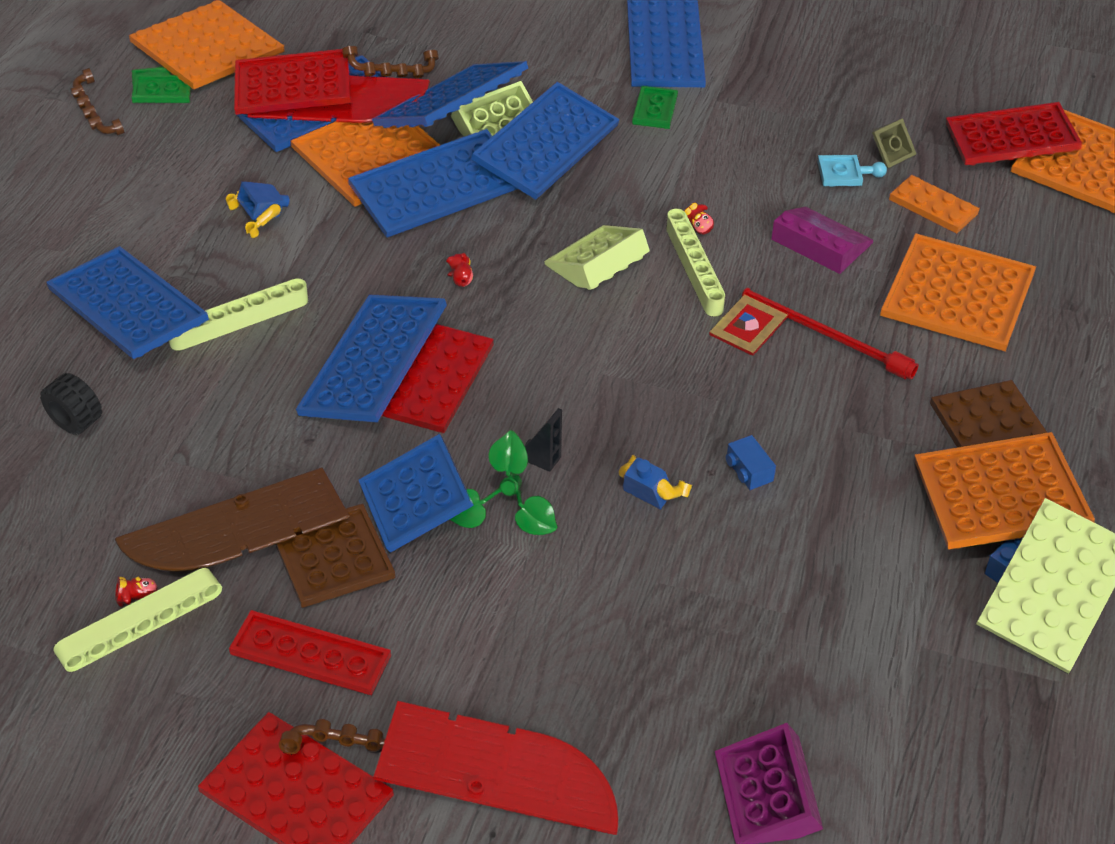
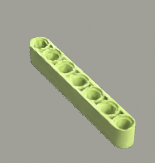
(695, 262)
(245, 312)
(137, 619)

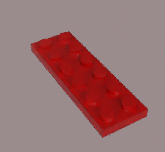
(310, 652)

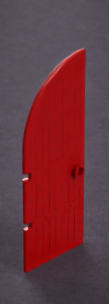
(368, 99)
(495, 768)

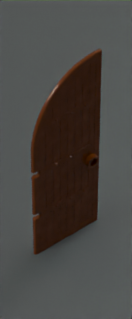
(237, 524)

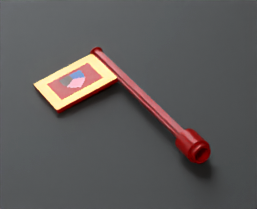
(757, 318)

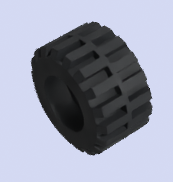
(71, 403)

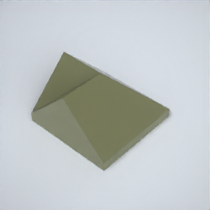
(894, 143)

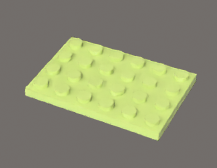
(1054, 586)

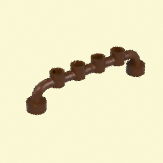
(386, 68)
(88, 109)
(321, 731)

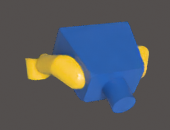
(260, 202)
(650, 482)

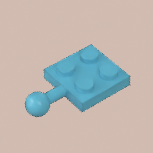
(845, 170)

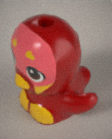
(700, 220)
(461, 269)
(134, 589)

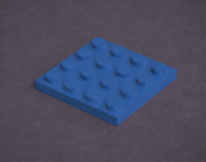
(415, 493)

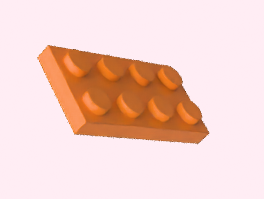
(934, 204)

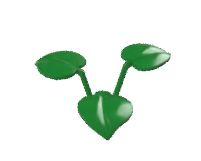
(536, 513)

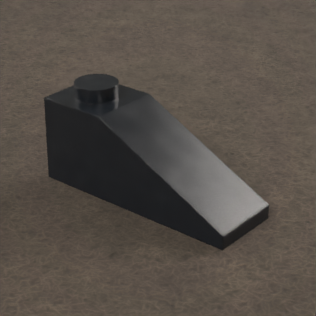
(546, 445)

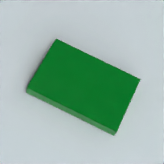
(153, 89)
(655, 107)

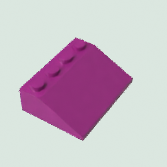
(819, 238)
(768, 787)

